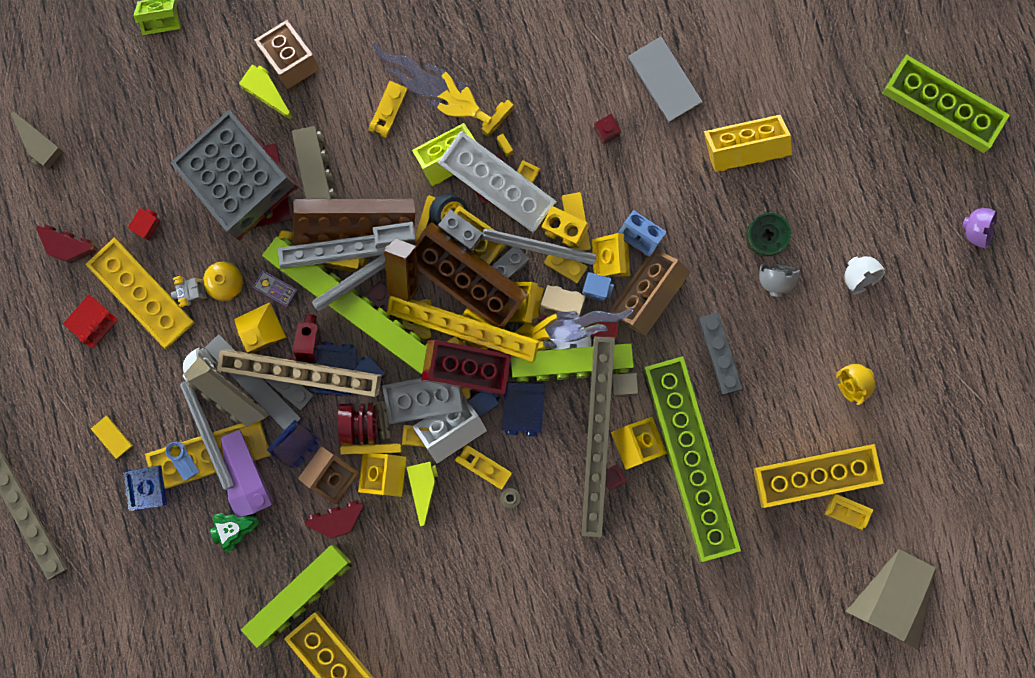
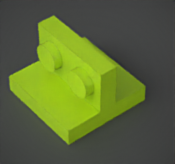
(157, 16)

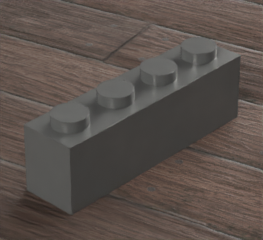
(719, 354)

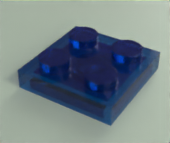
(145, 488)

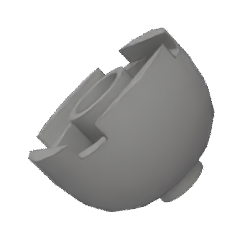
(778, 278)

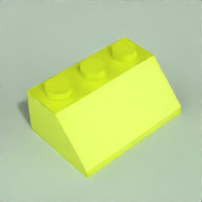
(433, 150)

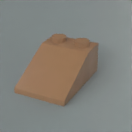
(287, 54)

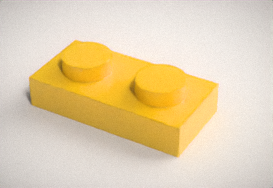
(502, 112)
(568, 268)

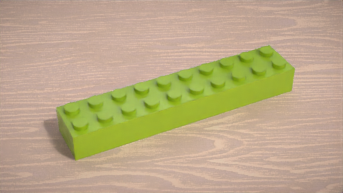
(355, 309)
(691, 459)

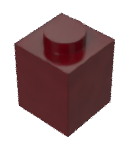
(607, 129)

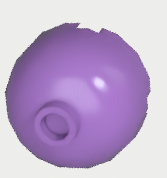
(980, 226)

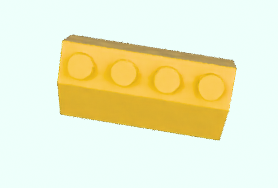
(748, 143)

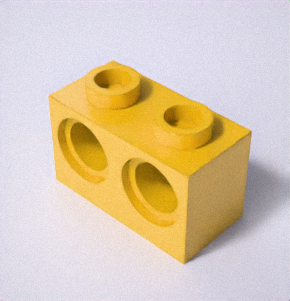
(567, 223)

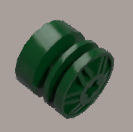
(772, 224)

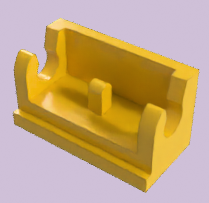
(848, 511)

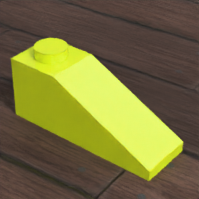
(260, 85)
(422, 485)

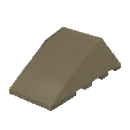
(897, 598)

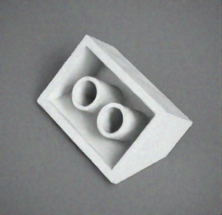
(450, 431)

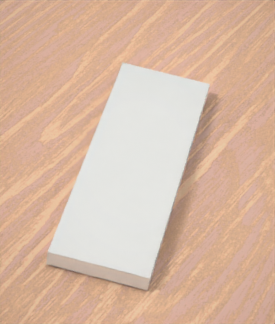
(497, 181)

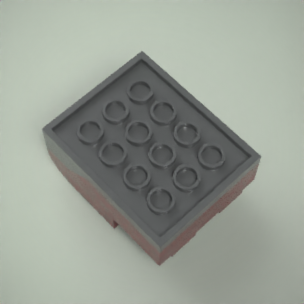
(234, 175)

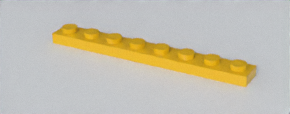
(464, 328)

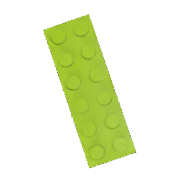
(945, 104)
(566, 363)
(296, 595)

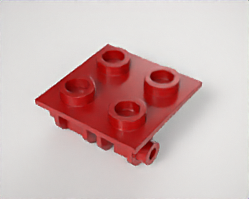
(90, 321)

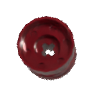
(357, 424)

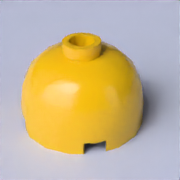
(223, 281)
(856, 382)

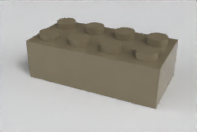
(313, 163)

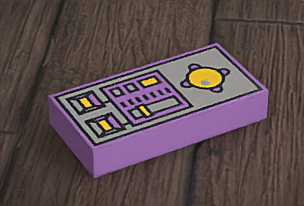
(275, 288)

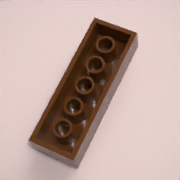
(345, 218)
(467, 277)

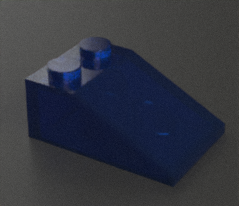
(294, 444)

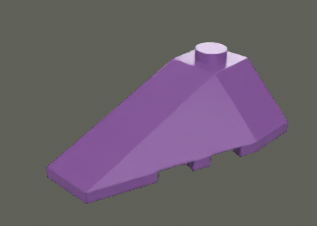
(249, 488)

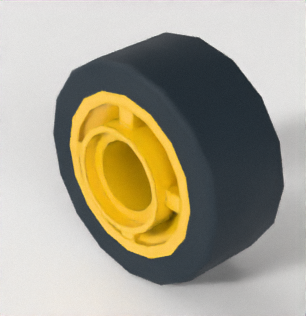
(442, 205)

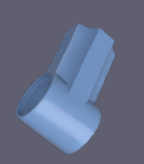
(183, 462)

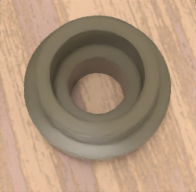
(515, 502)

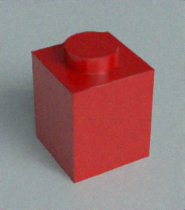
(144, 223)

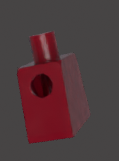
(304, 345)

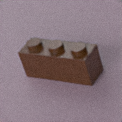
(401, 269)

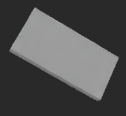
(664, 79)
(420, 400)

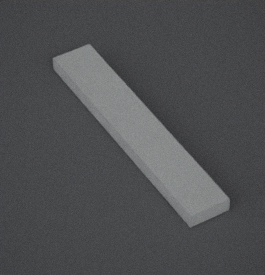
(328, 251)
(258, 388)

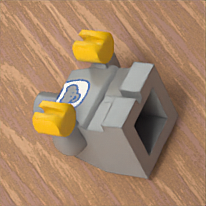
(188, 290)

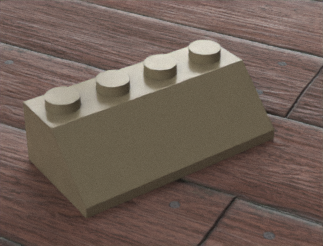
(224, 393)

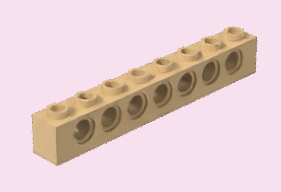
(299, 372)

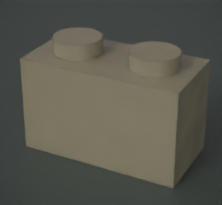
(624, 385)

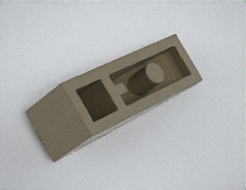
(36, 144)

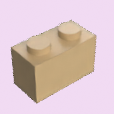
(560, 300)

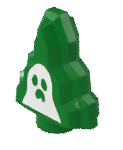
(231, 529)

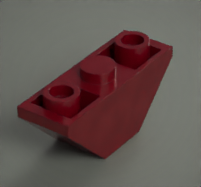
(64, 245)
(337, 521)

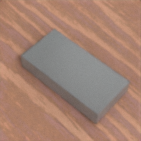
(386, 234)

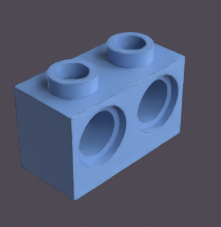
(642, 233)
(597, 287)

